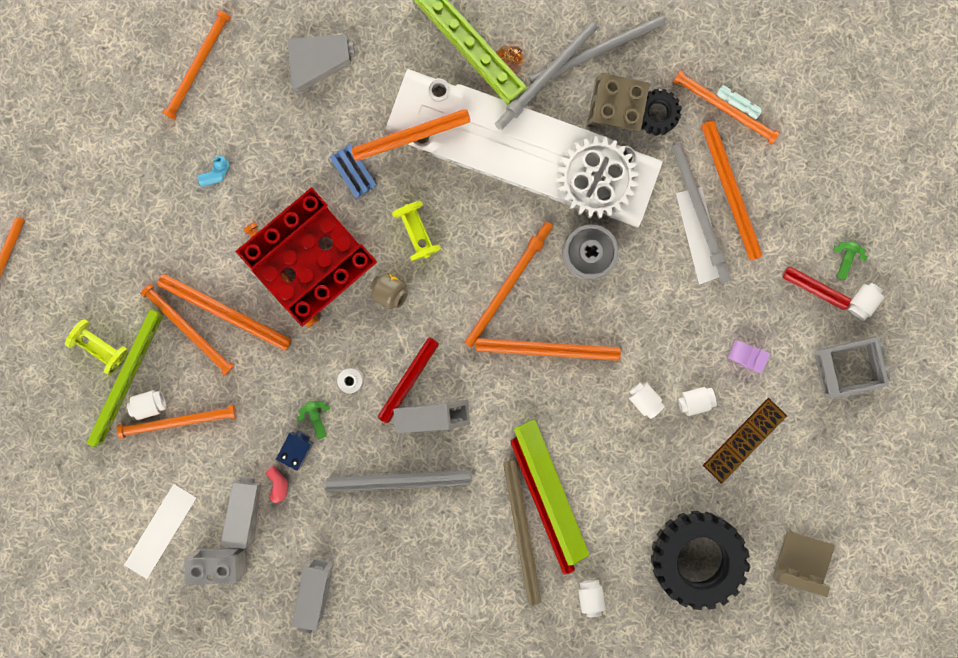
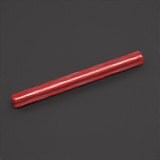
(541, 508)

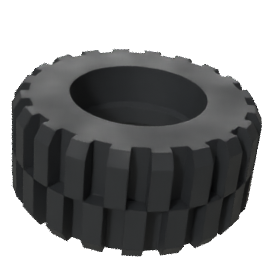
(722, 583)

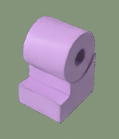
(748, 356)

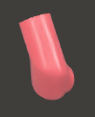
(280, 485)

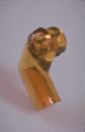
(511, 53)

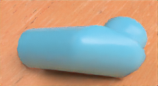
(217, 173)

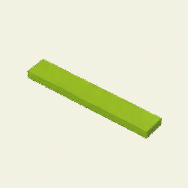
(474, 48)
(125, 378)
(551, 492)

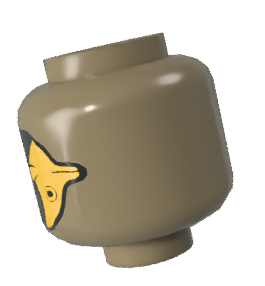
(388, 291)

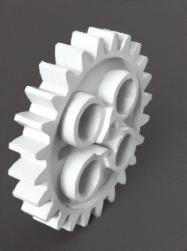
(617, 187)

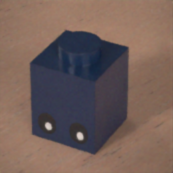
(295, 449)

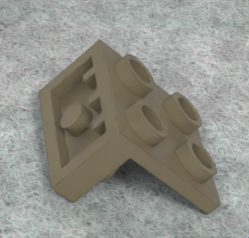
(618, 102)
(804, 563)

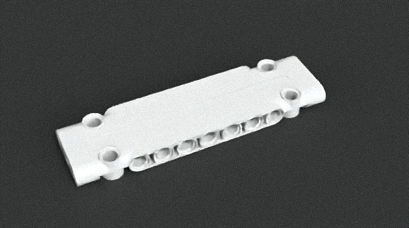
(521, 153)

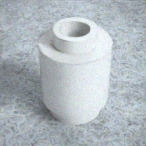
(866, 301)
(358, 380)
(646, 400)
(697, 401)
(146, 404)
(591, 598)

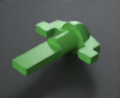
(851, 249)
(311, 408)

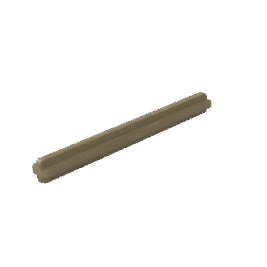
(522, 532)

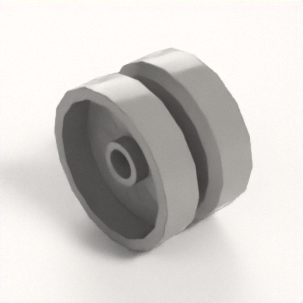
(603, 246)

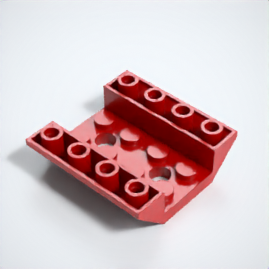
(292, 243)

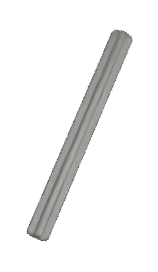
(397, 481)

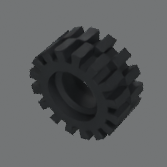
(672, 107)

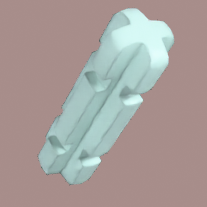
(739, 102)

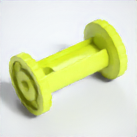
(416, 230)
(96, 347)

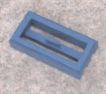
(341, 154)

